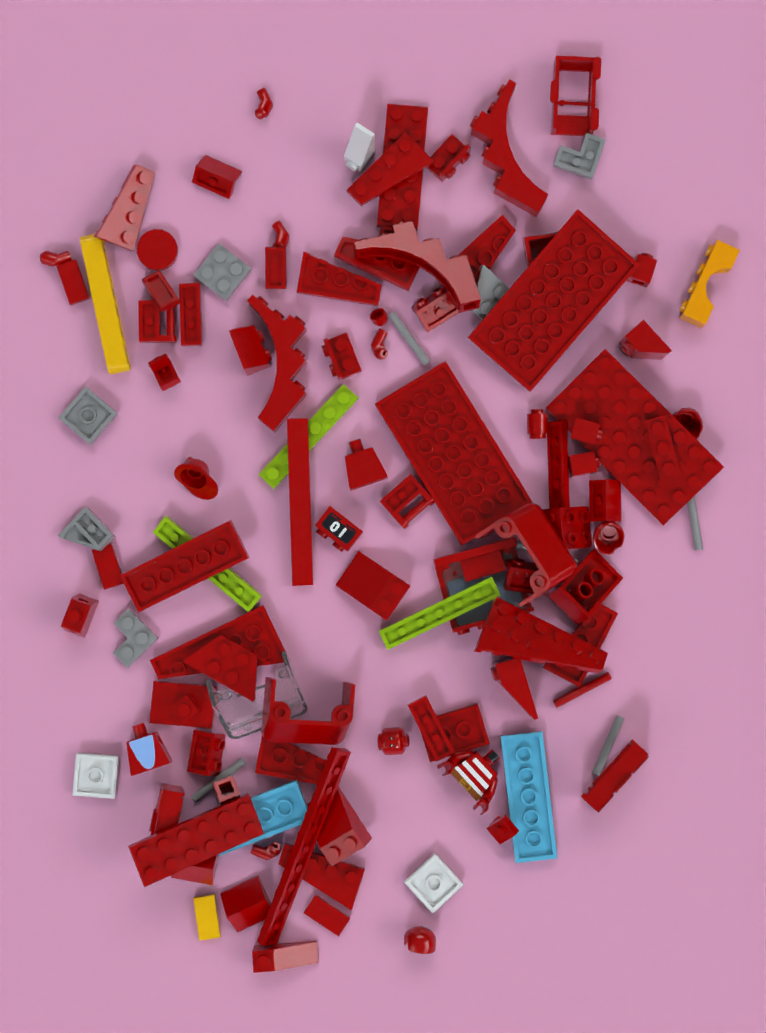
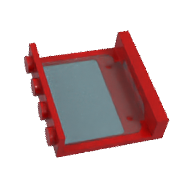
(452, 582)

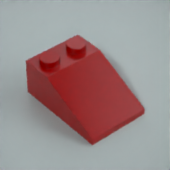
(373, 585)
(587, 588)
(512, 678)
(342, 831)

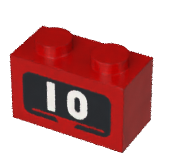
(338, 528)

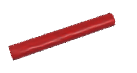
(582, 689)

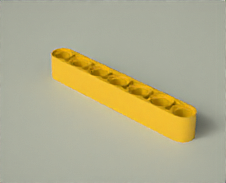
(105, 304)

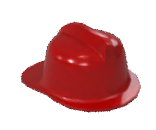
(196, 478)

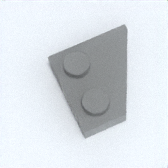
(87, 531)

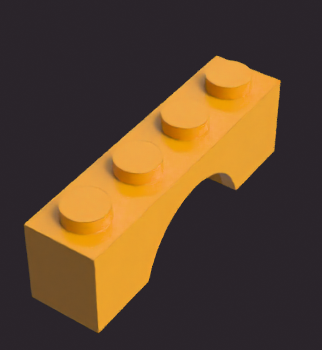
(698, 306)

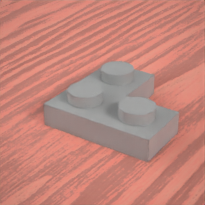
(582, 162)
(138, 636)

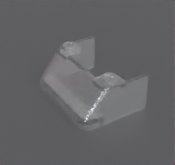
(243, 717)

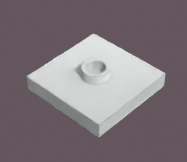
(95, 775)
(433, 883)

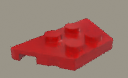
(228, 665)

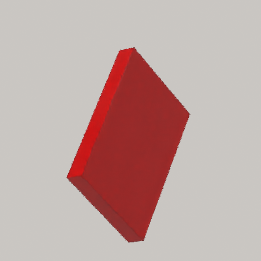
(168, 693)
(463, 729)

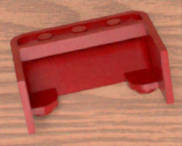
(542, 544)
(280, 728)

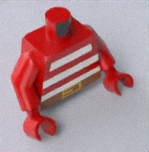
(474, 774)

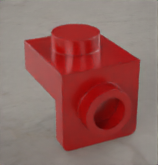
(164, 372)
(502, 829)

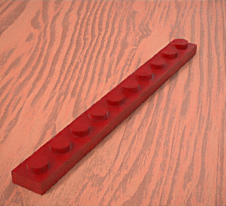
(303, 846)

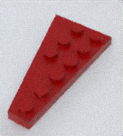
(250, 630)
(529, 638)

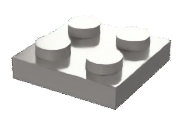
(222, 272)
(88, 415)

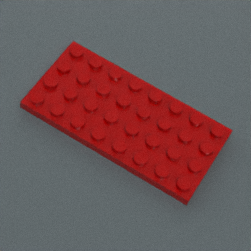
(553, 300)
(618, 401)
(452, 452)

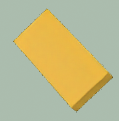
(207, 917)

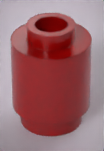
(537, 424)

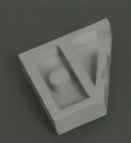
(490, 291)

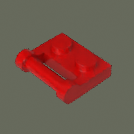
(151, 326)
(402, 496)

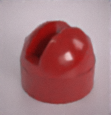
(379, 317)

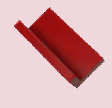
(216, 176)
(605, 500)

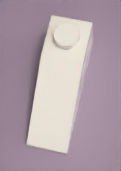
(360, 148)

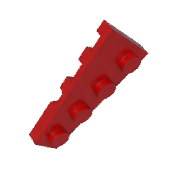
(333, 282)
(592, 631)
(288, 762)

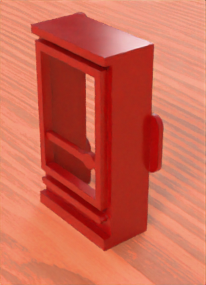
(575, 125)
(615, 775)
(167, 809)

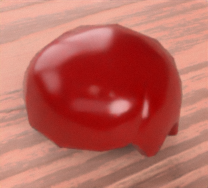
(690, 420)
(608, 537)
(420, 940)

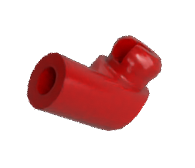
(265, 106)
(282, 235)
(54, 259)
(377, 345)
(267, 852)

